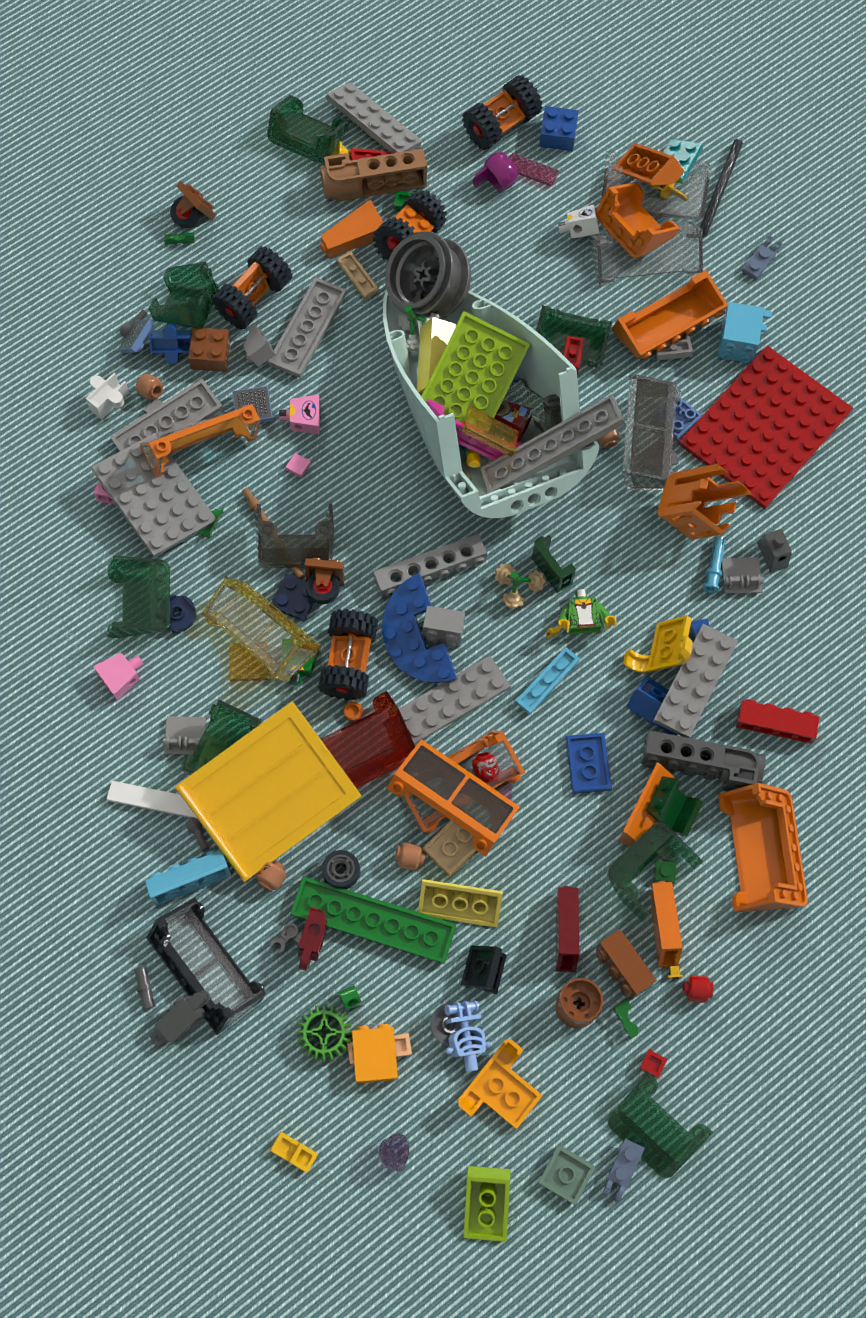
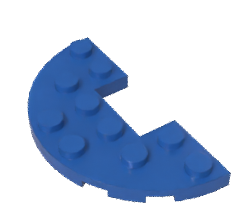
(404, 637)

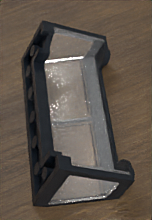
(204, 965)

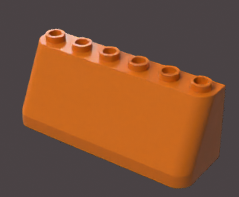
(671, 317)

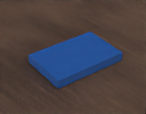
(588, 763)

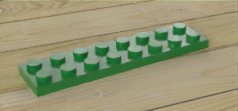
(376, 920)

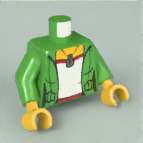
(584, 615)

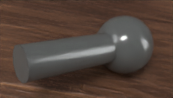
(126, 327)
(195, 827)

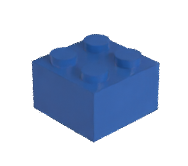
(558, 128)

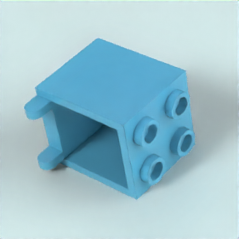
(741, 332)

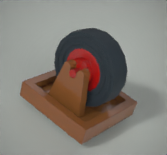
(188, 208)
(323, 579)

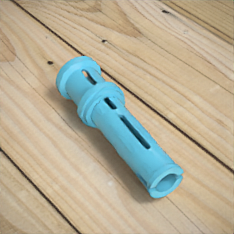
(714, 573)

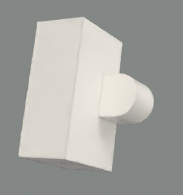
(106, 395)

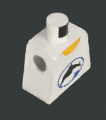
(580, 222)

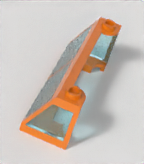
(241, 420)

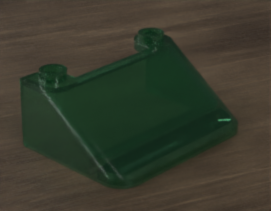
(143, 595)
(650, 1126)

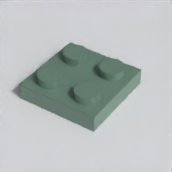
(566, 1174)

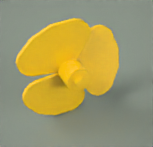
(667, 190)

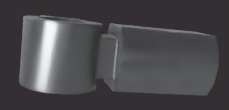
(289, 933)

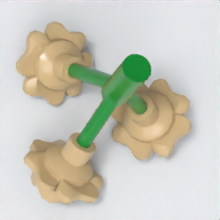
(506, 574)

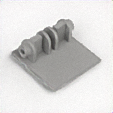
(742, 575)
(183, 734)

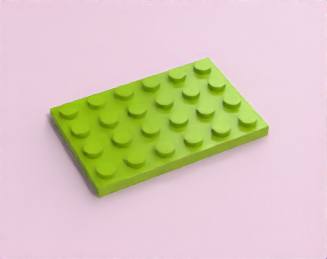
(475, 368)

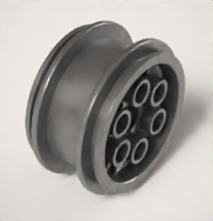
(421, 263)

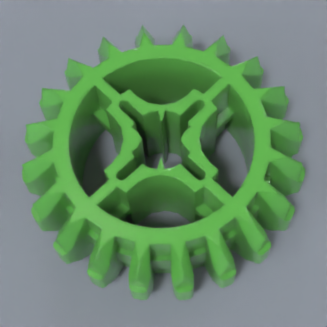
(314, 1033)

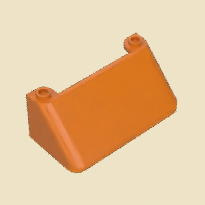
(765, 848)

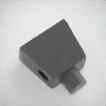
(775, 546)

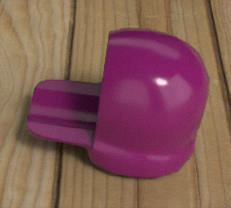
(499, 171)

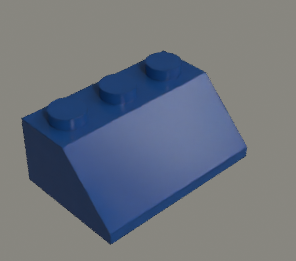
(647, 701)

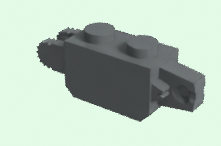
(181, 1018)

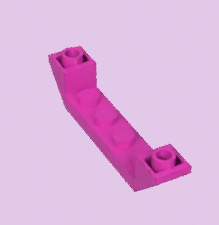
(466, 440)

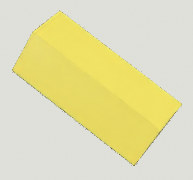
(433, 340)
(460, 903)

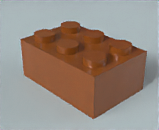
(625, 965)

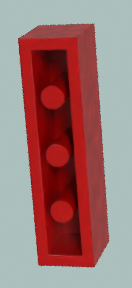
(777, 721)

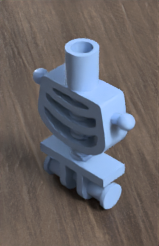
(462, 1014)

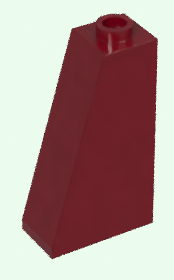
(567, 929)

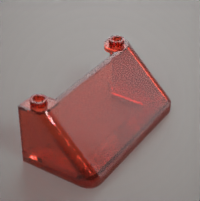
(372, 743)

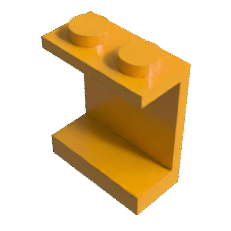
(374, 1054)

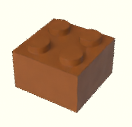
(209, 349)

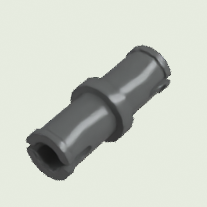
(144, 987)

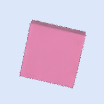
(298, 465)

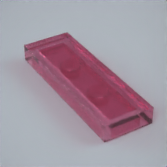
(534, 170)

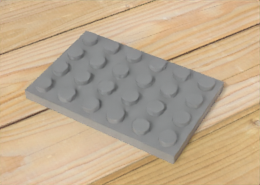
(159, 508)

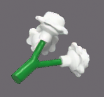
(408, 322)

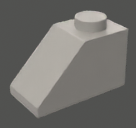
(257, 346)

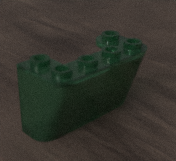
(189, 296)

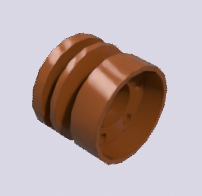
(589, 998)

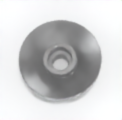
(437, 1025)

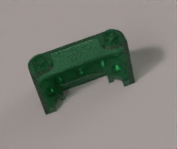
(302, 133)
(558, 325)
(224, 729)

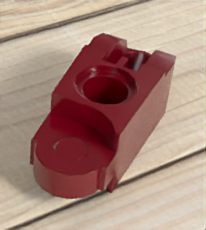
(312, 938)

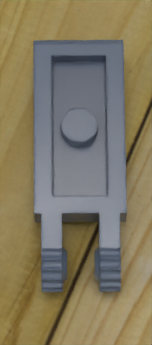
(761, 259)
(623, 1168)

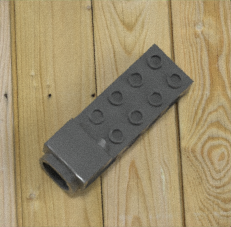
(729, 764)

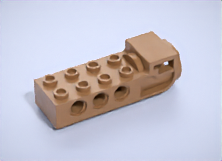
(372, 176)

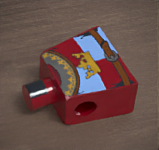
(515, 417)

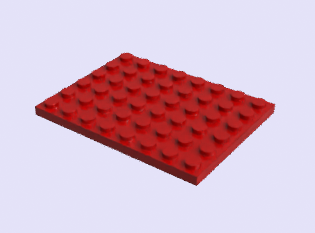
(766, 426)

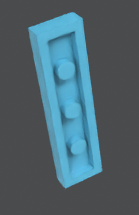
(547, 680)

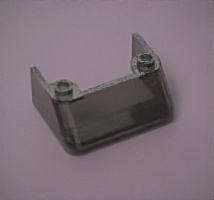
(292, 550)

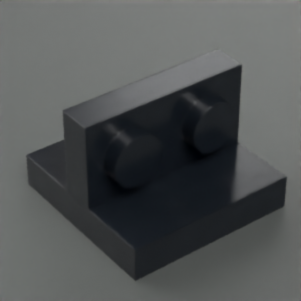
(484, 968)

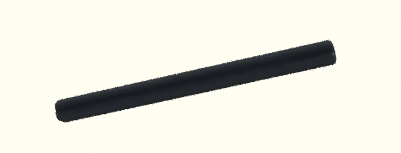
(720, 187)

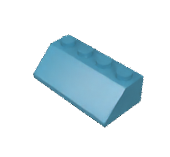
(187, 877)

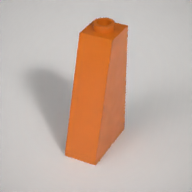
(352, 231)
(665, 924)

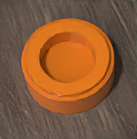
(353, 711)

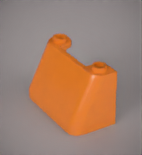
(630, 223)

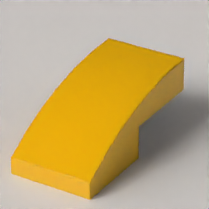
(293, 1152)

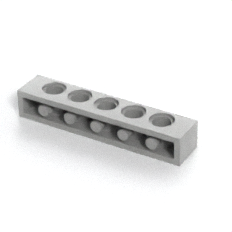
(436, 557)

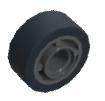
(337, 859)

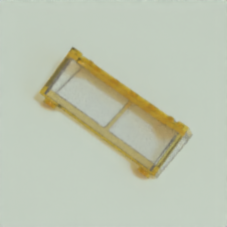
(260, 628)

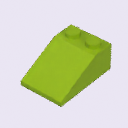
(487, 1203)

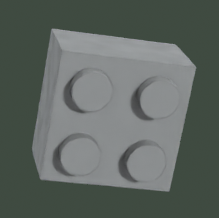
(443, 626)

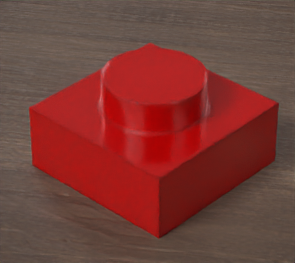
(653, 1063)

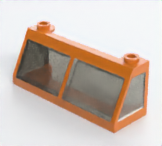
(455, 794)

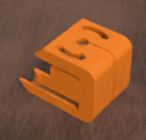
(686, 497)

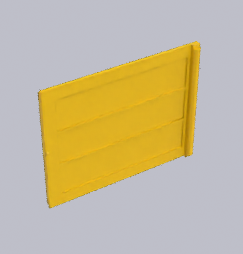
(268, 791)

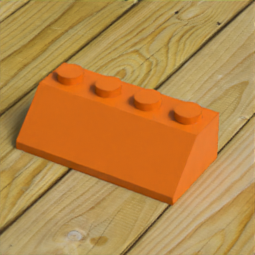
(650, 165)
(640, 819)

